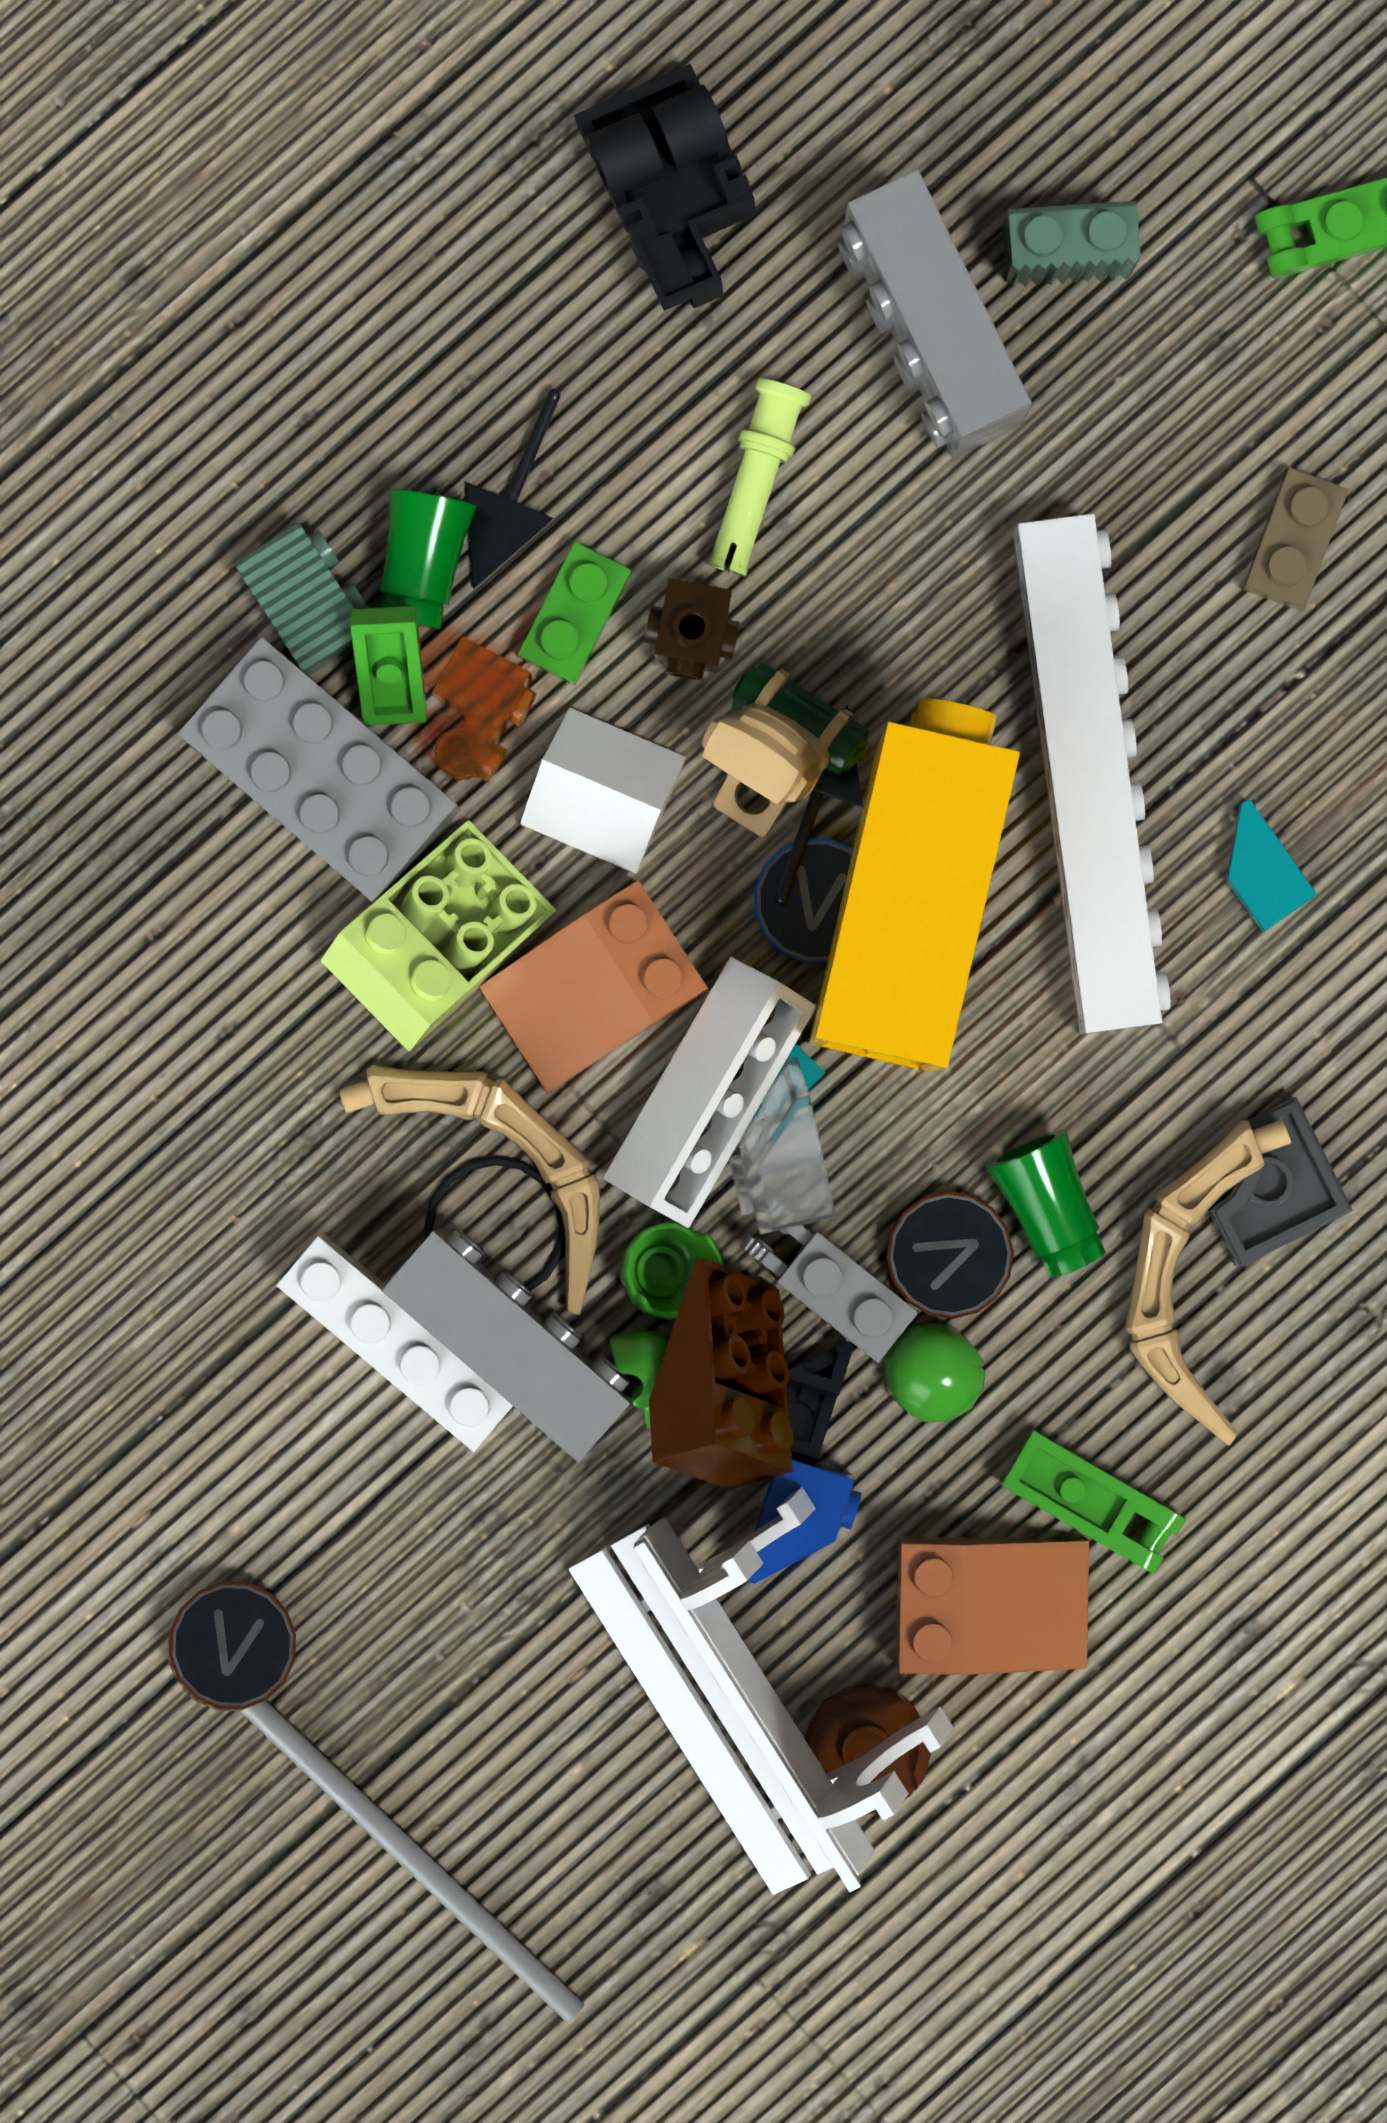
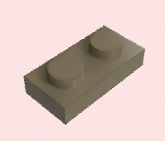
(1295, 539)

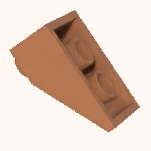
(593, 986)
(991, 1605)

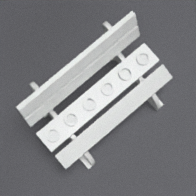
(683, 1596)

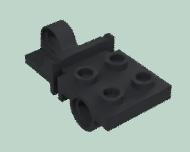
(669, 180)

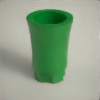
(423, 552)
(1049, 1202)

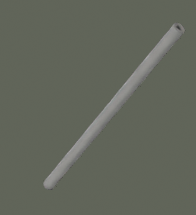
(414, 1860)

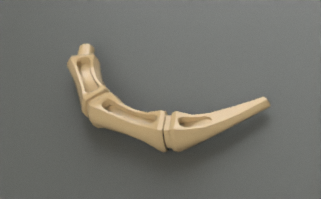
(504, 1111)
(1162, 1240)

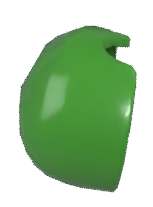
(660, 1265)
(641, 1356)
(933, 1372)

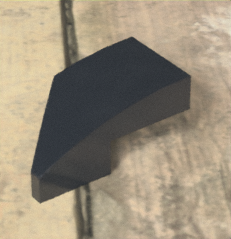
(812, 1398)

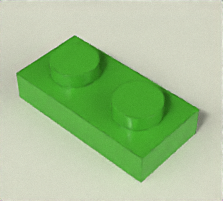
(574, 613)
(389, 665)

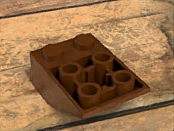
(724, 1382)

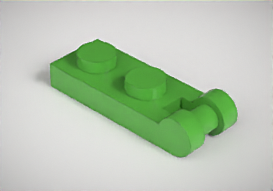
(1337, 227)
(1090, 1500)

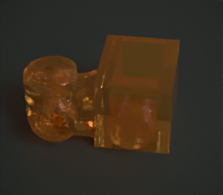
(490, 696)

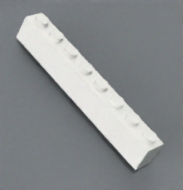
(1088, 774)

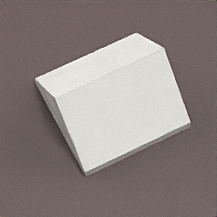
(602, 790)

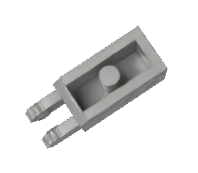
(838, 1291)

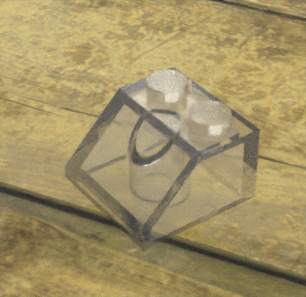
(782, 1160)

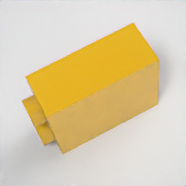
(916, 888)

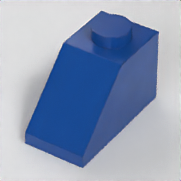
(835, 1508)

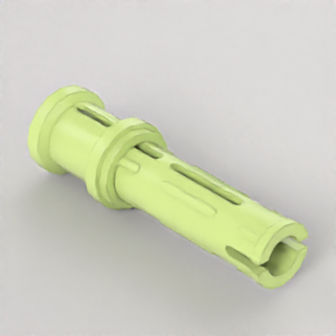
(765, 447)

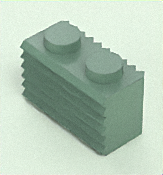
(1071, 242)
(302, 596)

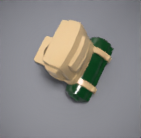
(778, 745)

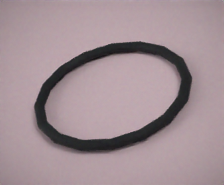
(509, 1163)

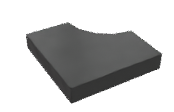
(1283, 1198)

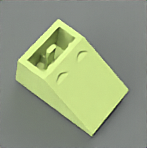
(437, 935)

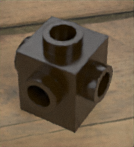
(698, 606)

